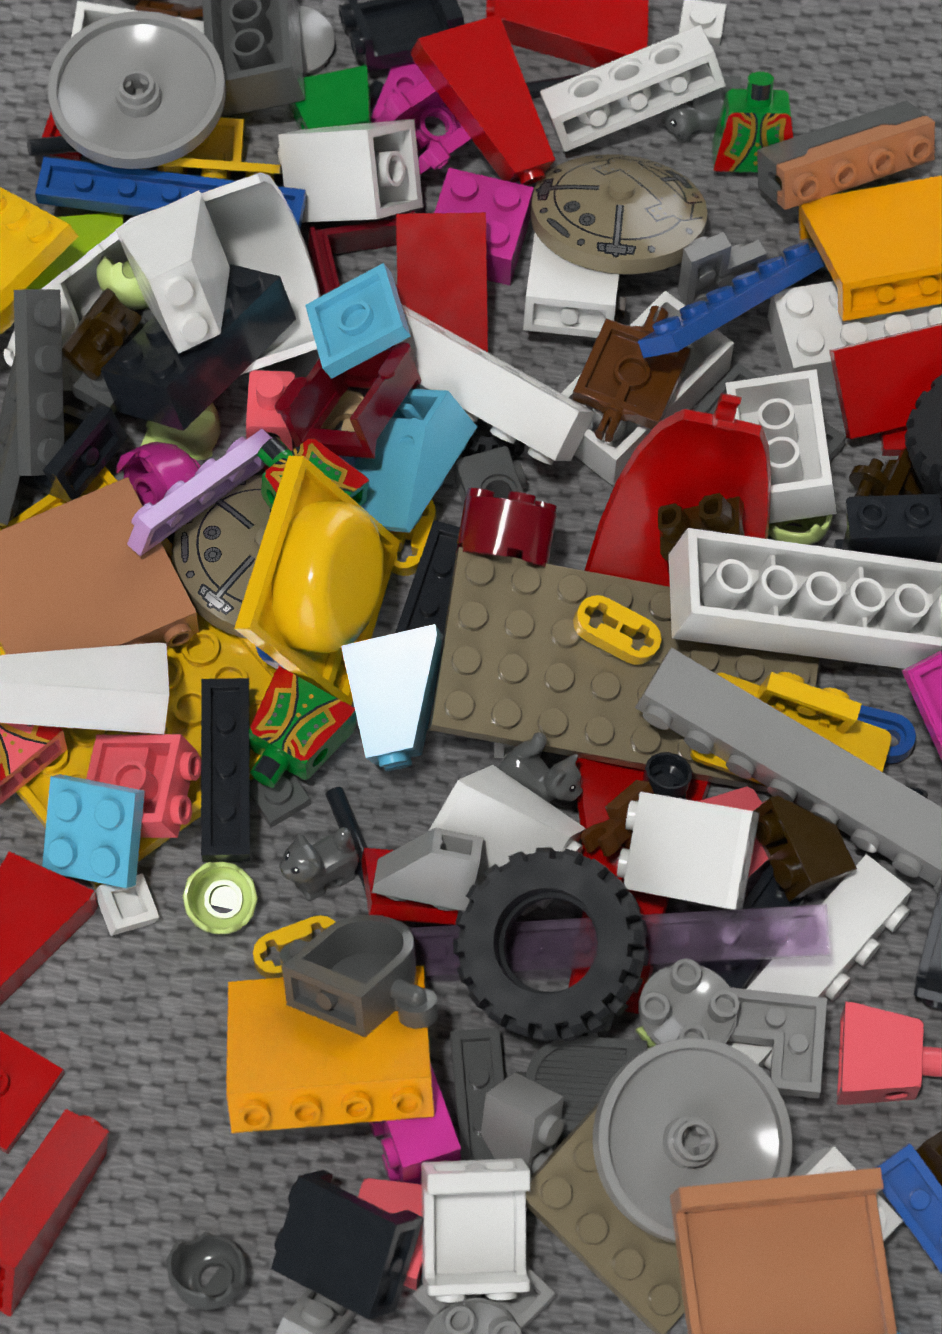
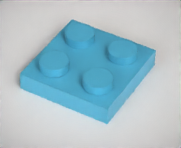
(357, 320)
(93, 830)

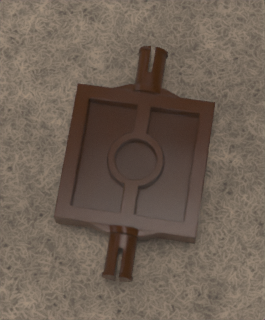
(624, 382)

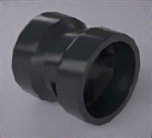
(668, 774)

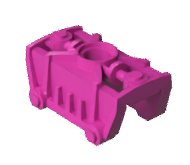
(419, 104)

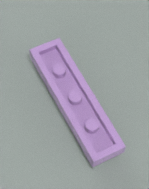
(189, 499)

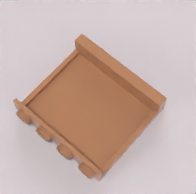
(81, 586)
(784, 1255)

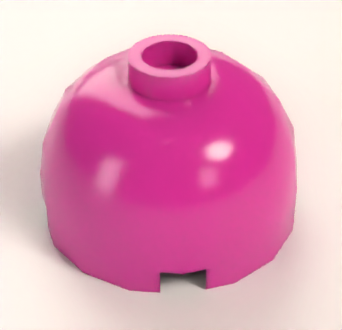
(156, 469)

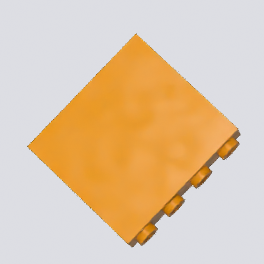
(880, 245)
(311, 1073)

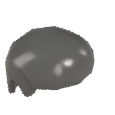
(192, 1258)

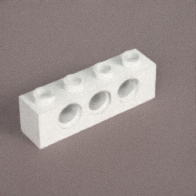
(633, 88)

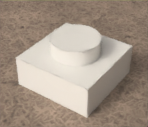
(704, 13)
(126, 907)

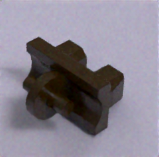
(99, 334)
(894, 479)
(712, 514)

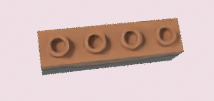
(846, 154)

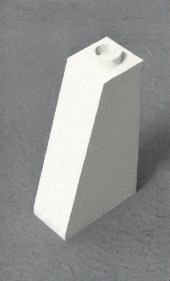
(88, 688)

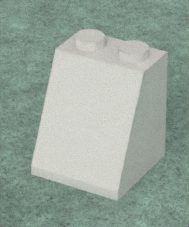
(353, 170)
(179, 269)
(508, 820)
(688, 850)

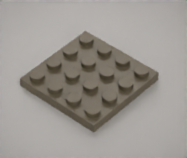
(579, 1212)

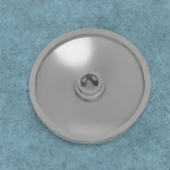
(136, 89)
(684, 1120)

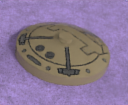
(617, 213)
(219, 552)

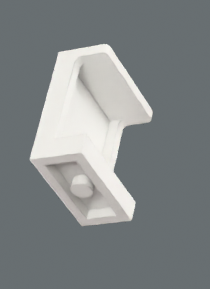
(567, 296)
(474, 1228)

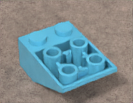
(414, 457)

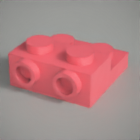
(150, 763)

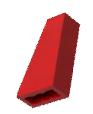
(575, 29)
(488, 95)
(36, 917)
(44, 1200)

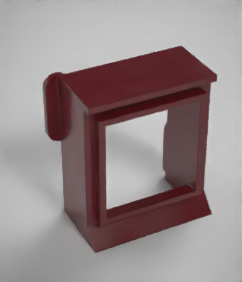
(345, 239)
(311, 400)

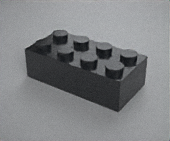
(175, 388)

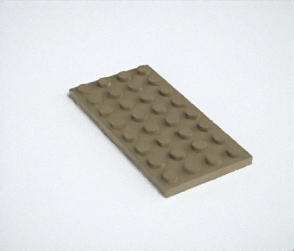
(522, 669)

